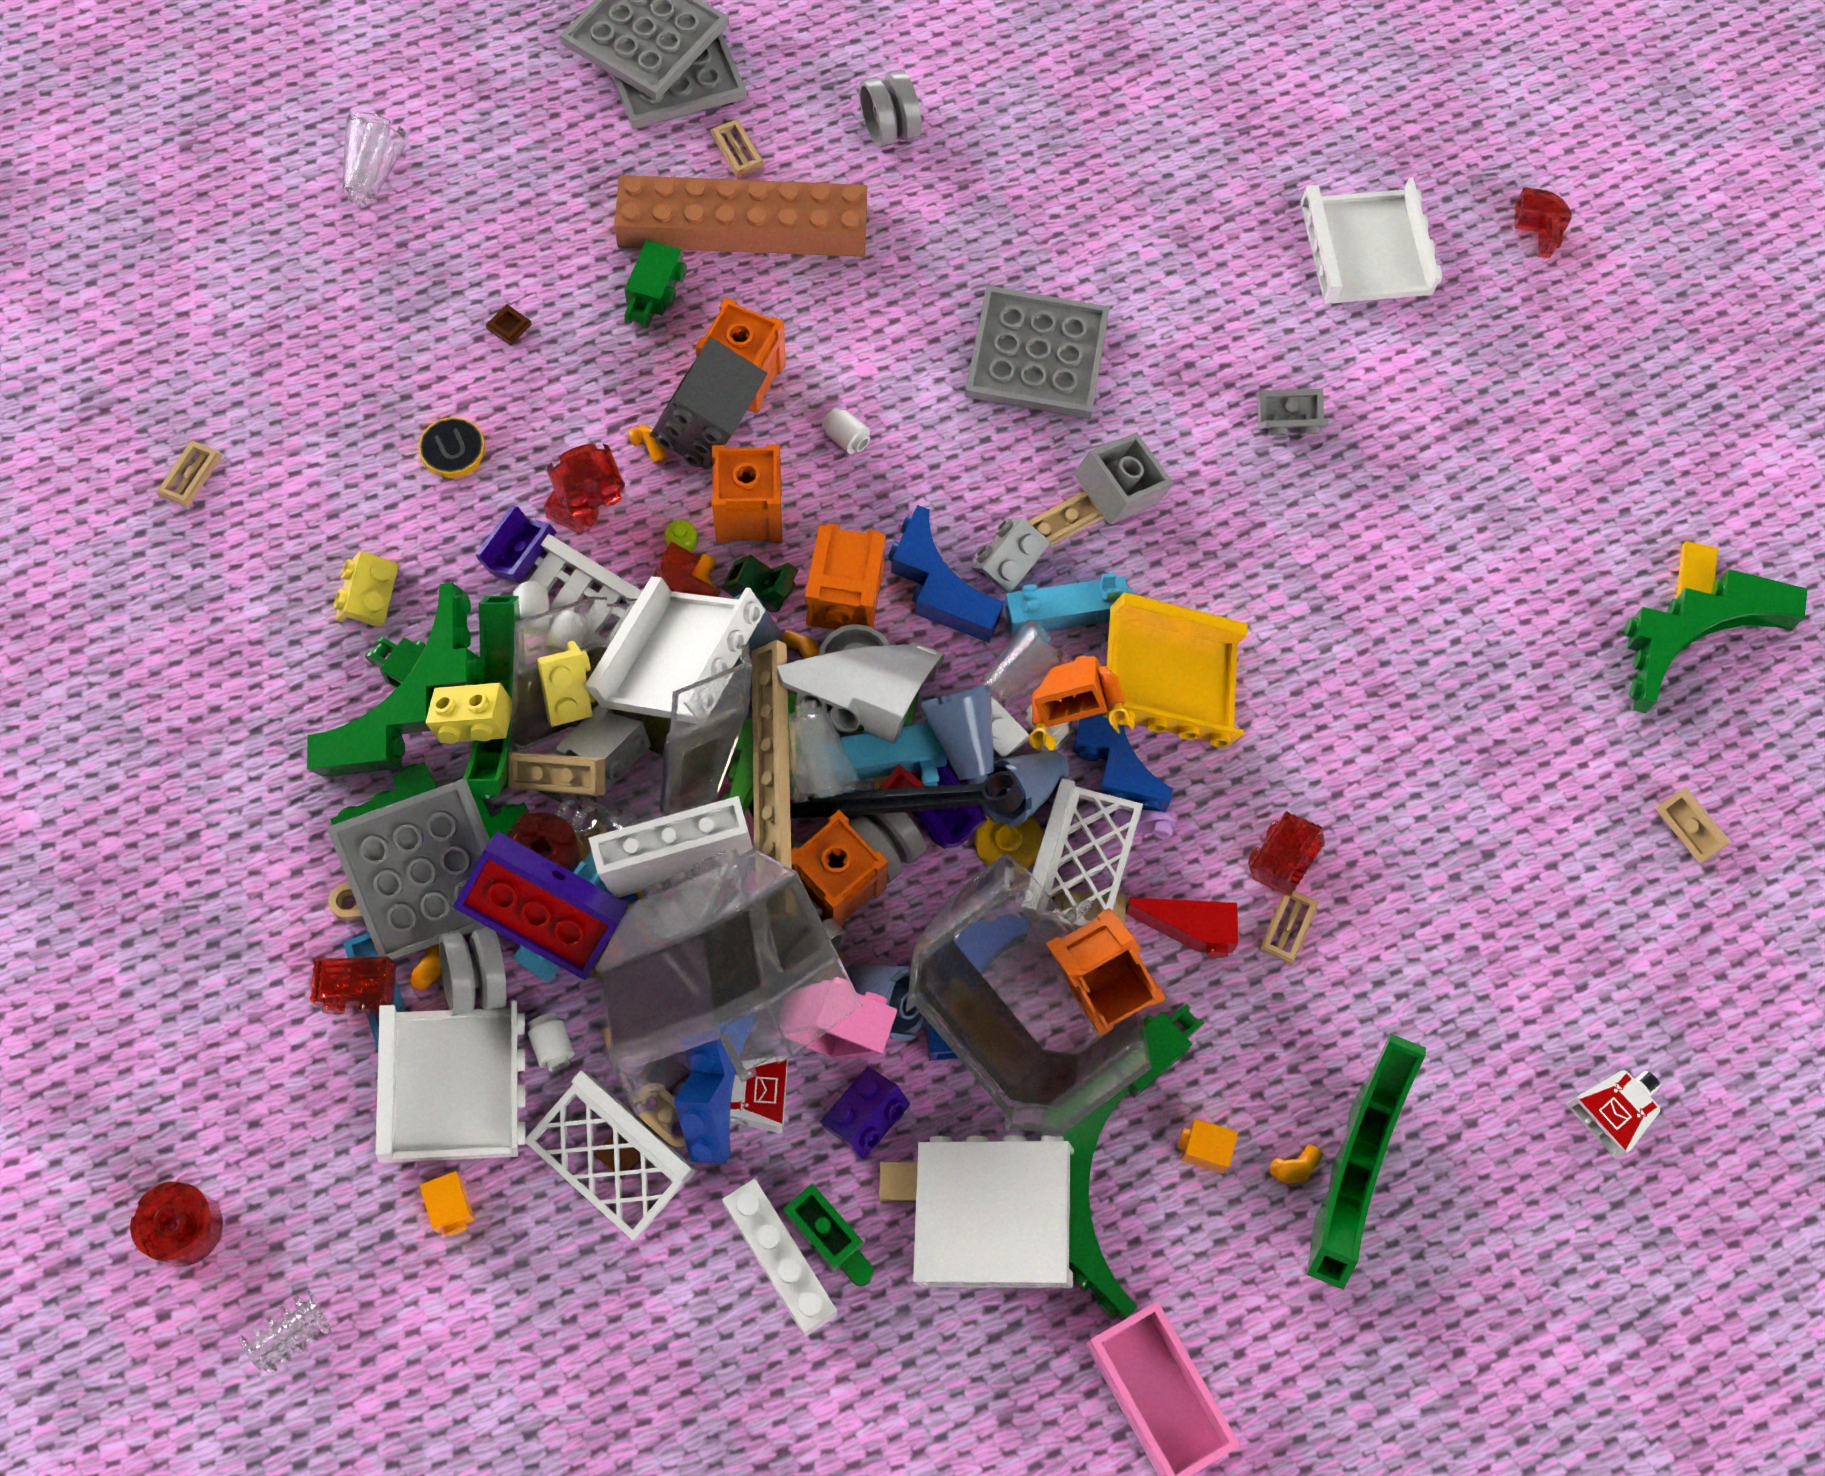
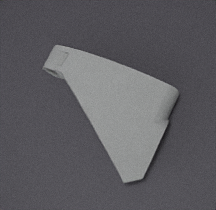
(864, 684)

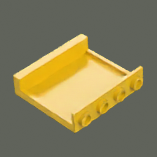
(1175, 668)

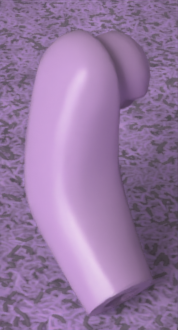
(1149, 822)

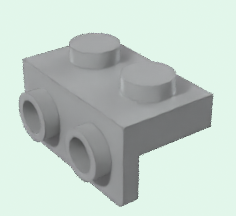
(1291, 410)
(1011, 553)

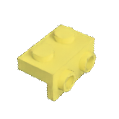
(366, 589)
(564, 685)

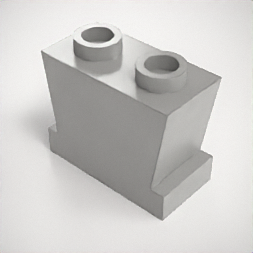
(608, 737)

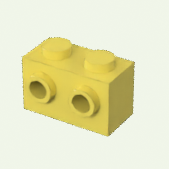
(469, 713)

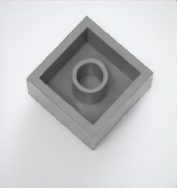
(1123, 478)

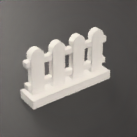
(584, 575)

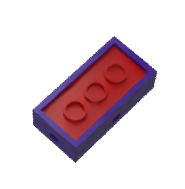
(540, 905)

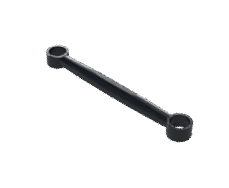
(914, 799)

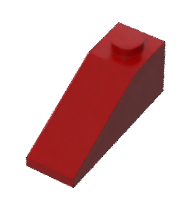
(1197, 924)

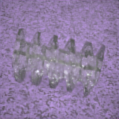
(286, 1333)

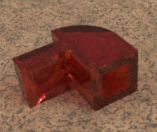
(1543, 213)
(677, 569)

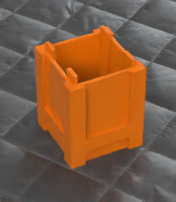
(753, 338)
(747, 494)
(844, 577)
(845, 888)
(1105, 971)

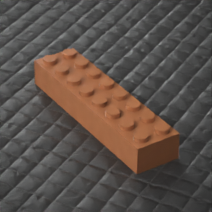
(742, 215)

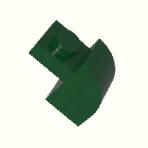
(767, 584)

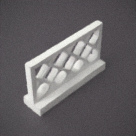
(1056, 841)
(630, 1128)

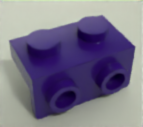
(513, 545)
(951, 825)
(866, 1112)

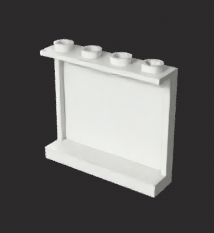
(1370, 244)
(669, 645)
(667, 845)
(449, 1085)
(993, 1213)

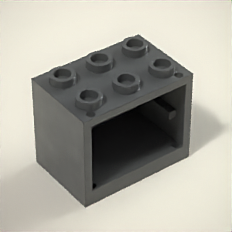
(708, 403)

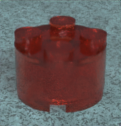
(586, 479)
(548, 833)
(157, 1217)

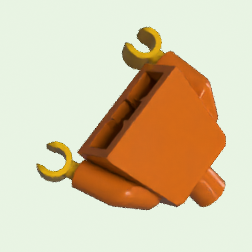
(1074, 693)

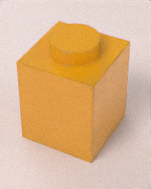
(1207, 1145)
(447, 1204)

